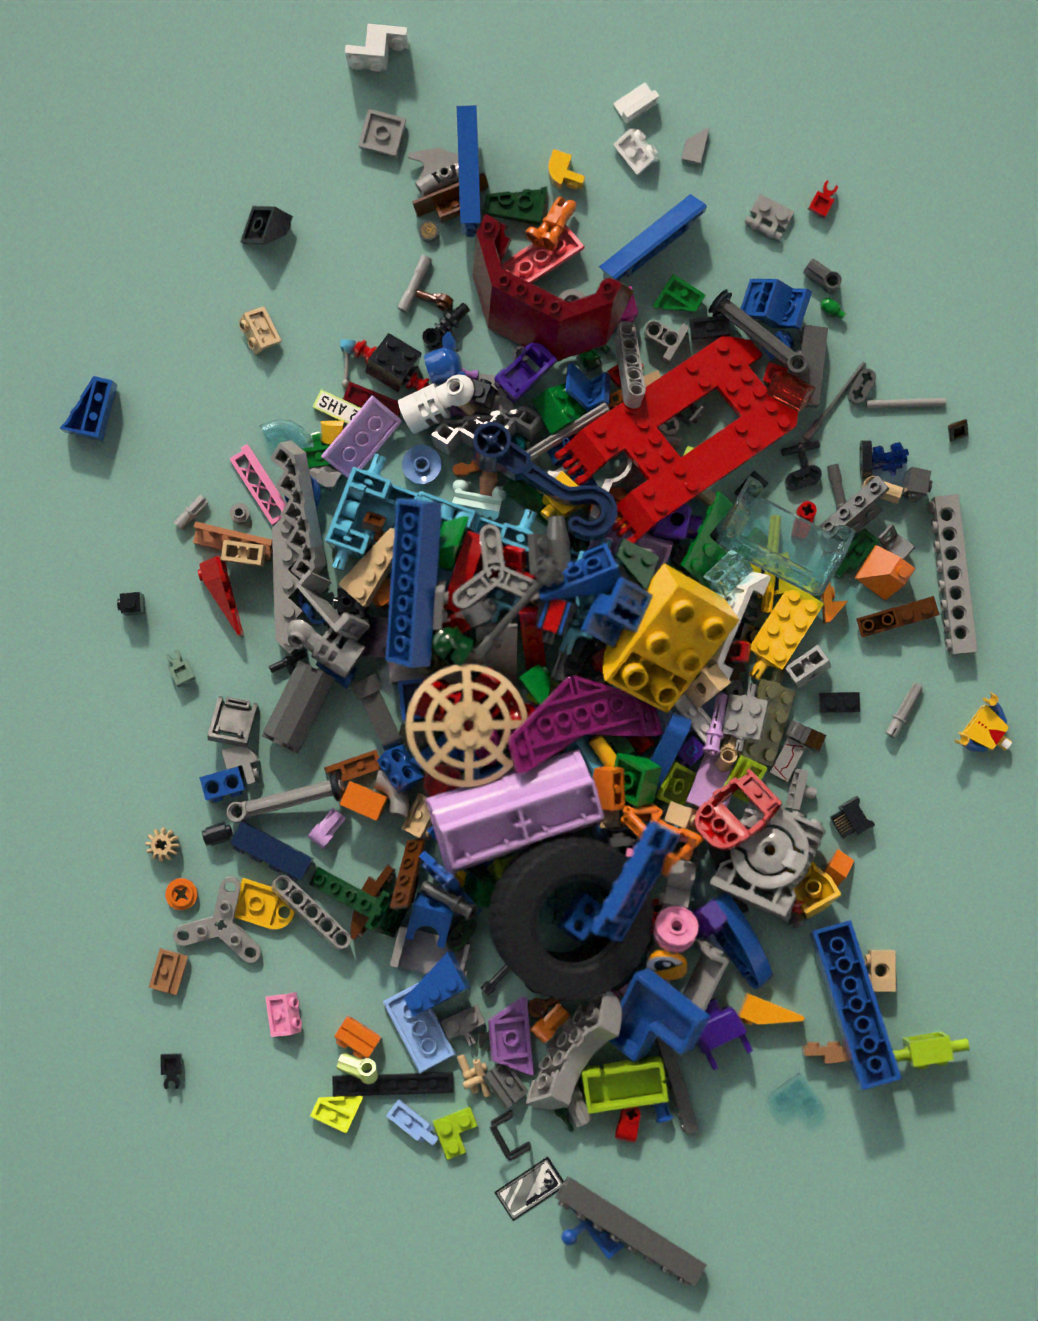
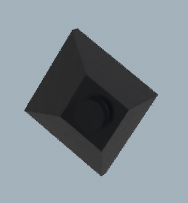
(265, 225)

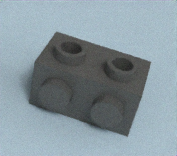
(916, 484)

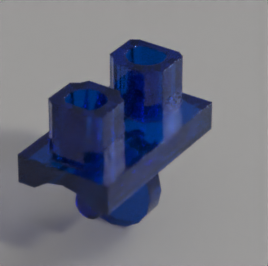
(891, 460)

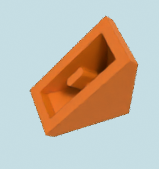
(838, 867)

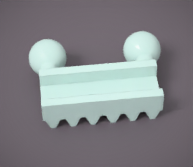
(482, 504)

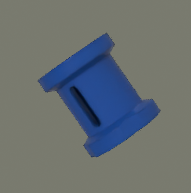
(662, 1112)

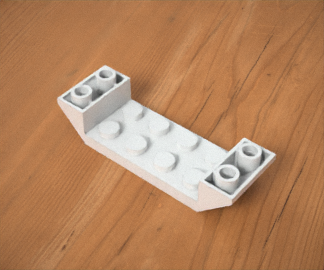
(738, 600)

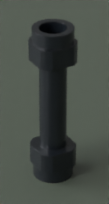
(489, 986)

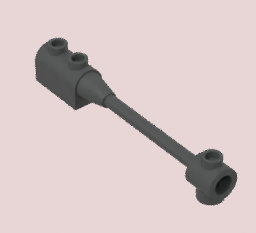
(547, 572)

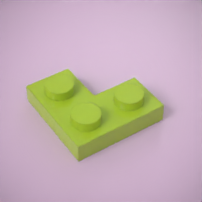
(449, 1129)

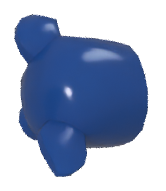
(444, 362)

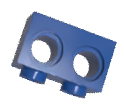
(399, 769)
(222, 779)
(576, 913)

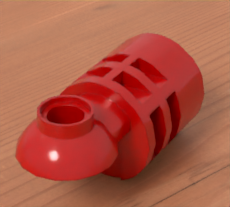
(507, 697)
(439, 714)

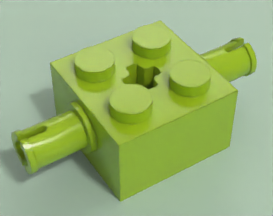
(930, 1049)

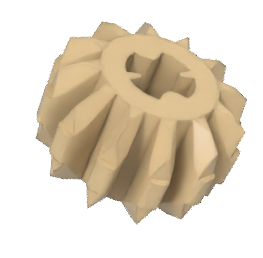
(161, 852)

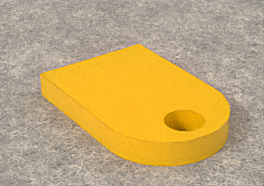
(261, 905)

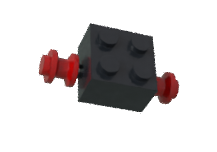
(392, 363)

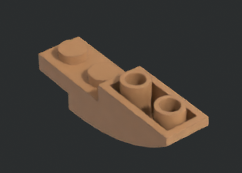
(830, 1053)

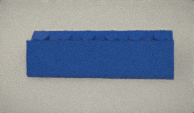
(653, 239)
(635, 882)

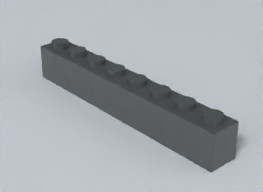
(631, 1231)

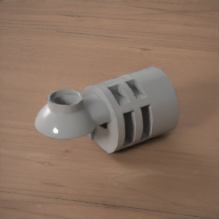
(331, 650)

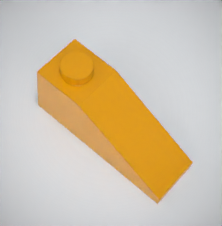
(764, 1012)

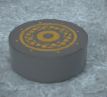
(428, 231)

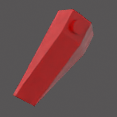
(216, 579)

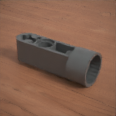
(369, 692)

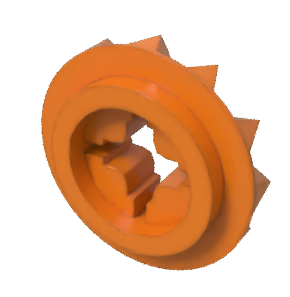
(172, 894)

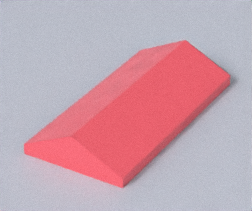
(536, 262)

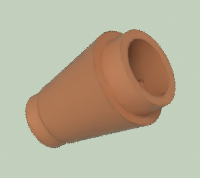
(487, 482)

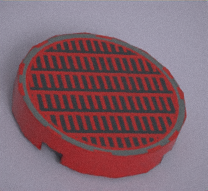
(434, 786)

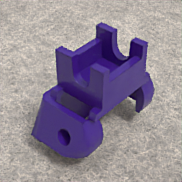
(519, 376)

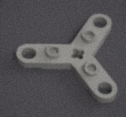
(208, 928)

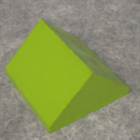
(676, 784)

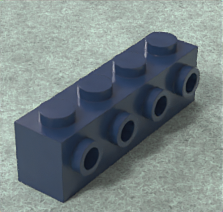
(271, 850)

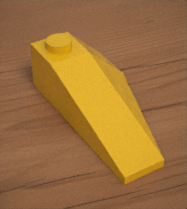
(815, 889)

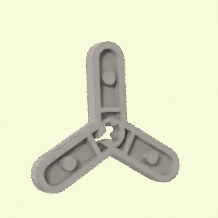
(492, 560)

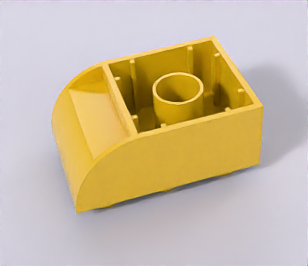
(672, 642)

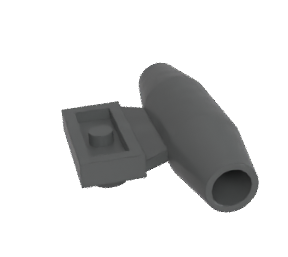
(553, 545)

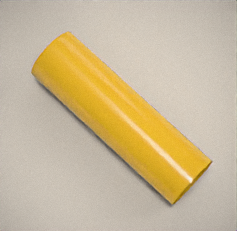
(603, 750)

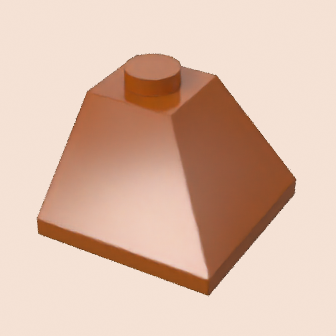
(884, 572)

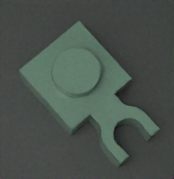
(180, 671)

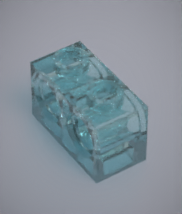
(728, 573)

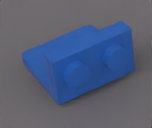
(585, 391)

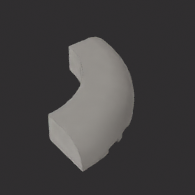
(573, 1048)

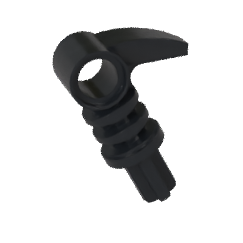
(451, 320)

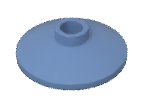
(420, 454)

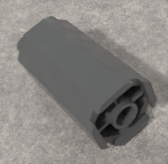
(298, 707)

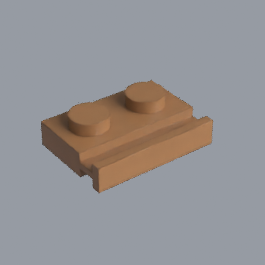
(168, 971)

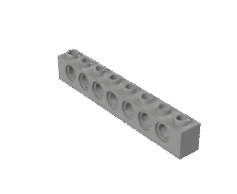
(956, 545)

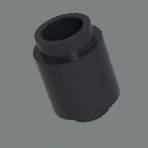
(217, 834)

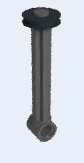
(758, 333)

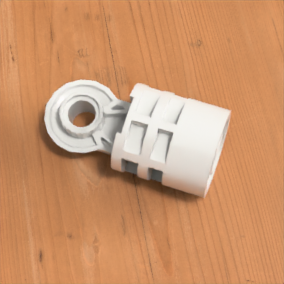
(430, 403)

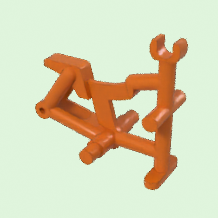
(633, 819)

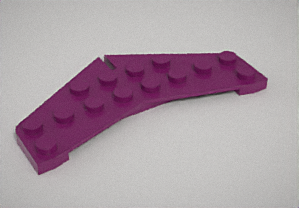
(570, 715)

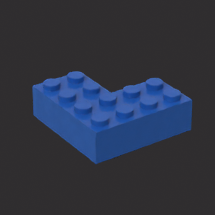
(654, 1010)

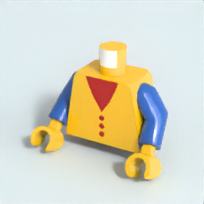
(986, 728)

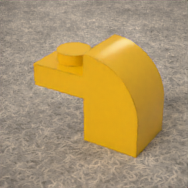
(559, 171)

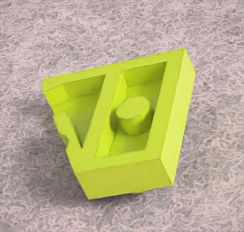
(336, 1111)

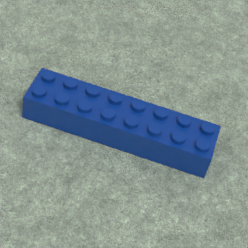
(413, 582)
(855, 1005)

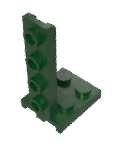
(381, 915)

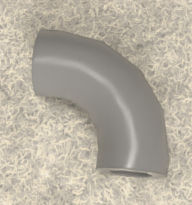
(398, 801)

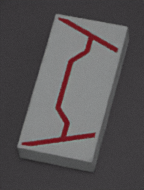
(787, 759)

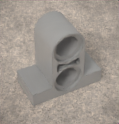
(665, 332)

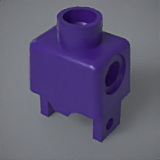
(686, 528)

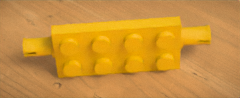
(784, 629)

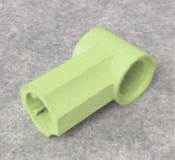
(356, 1067)

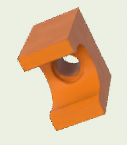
(364, 800)

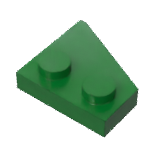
(679, 296)

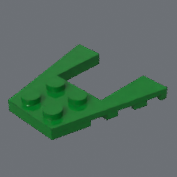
(705, 551)

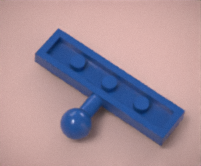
(607, 1245)

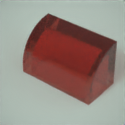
(790, 390)

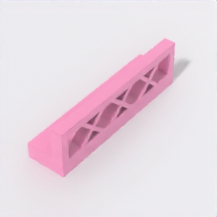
(258, 469)

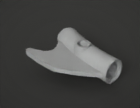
(436, 162)

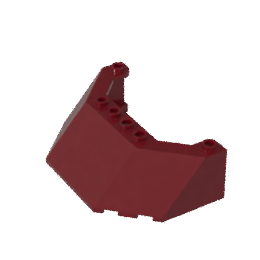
(534, 315)

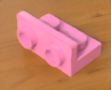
(283, 1014)

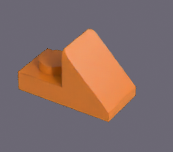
(830, 608)

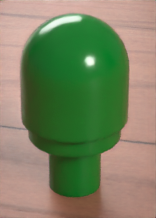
(832, 308)

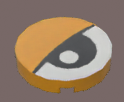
(667, 965)

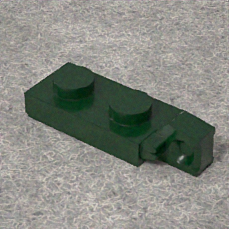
(856, 553)

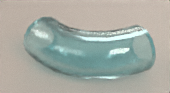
(286, 430)

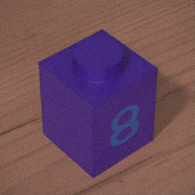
(690, 752)

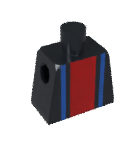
(555, 618)

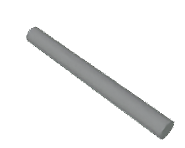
(906, 403)

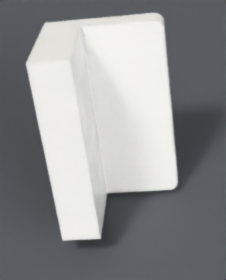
(636, 102)

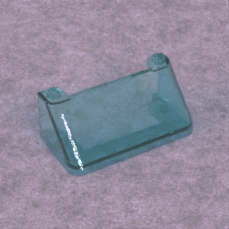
(783, 541)

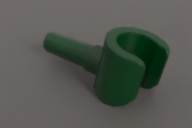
(565, 1118)

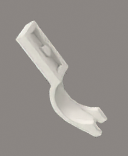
(610, 482)

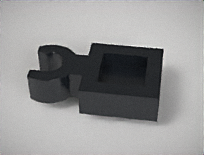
(171, 1065)

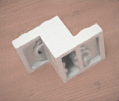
(376, 51)

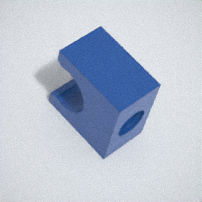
(430, 913)

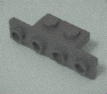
(859, 509)

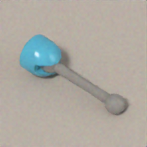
(347, 347)

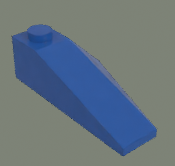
(589, 575)

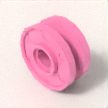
(675, 940)

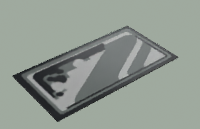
(530, 1188)

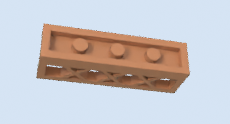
(214, 536)

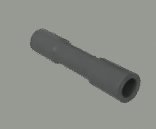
(836, 481)

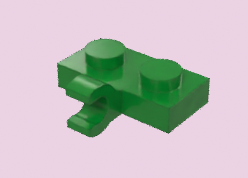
(314, 453)

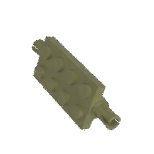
(778, 712)

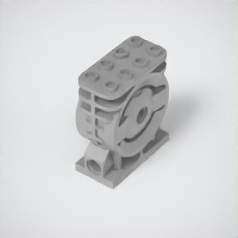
(807, 838)

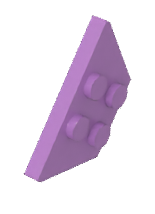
(511, 1037)

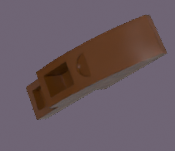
(897, 616)
(372, 887)

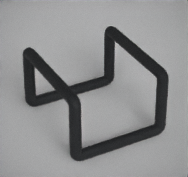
(500, 1140)

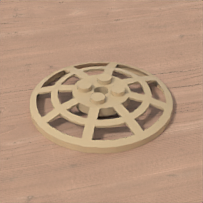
(454, 720)

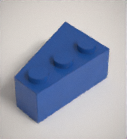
(92, 411)
(437, 986)

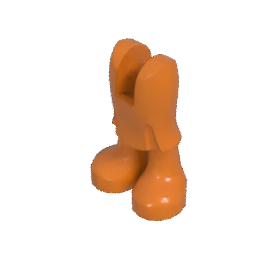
(555, 221)

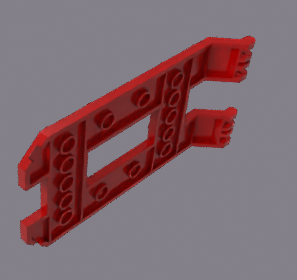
(673, 478)

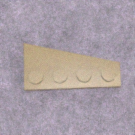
(370, 571)

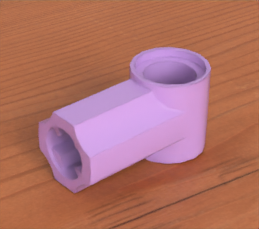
(323, 832)

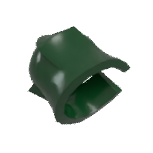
(451, 645)

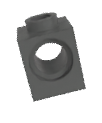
(479, 611)

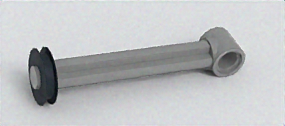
(286, 799)

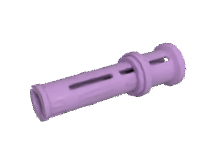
(715, 732)

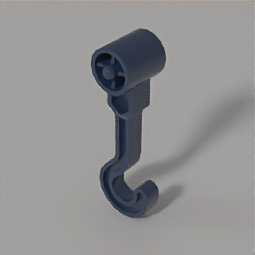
(496, 453)

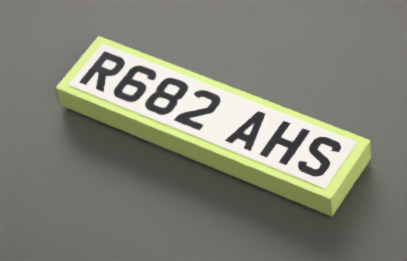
(335, 407)

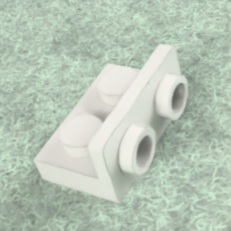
(636, 150)

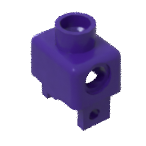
(721, 1028)

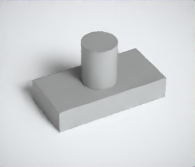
(799, 789)

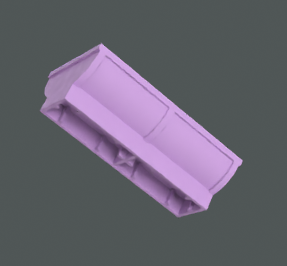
(514, 811)

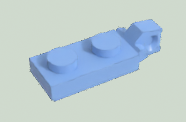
(411, 1122)

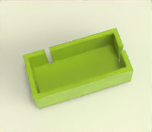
(624, 1084)

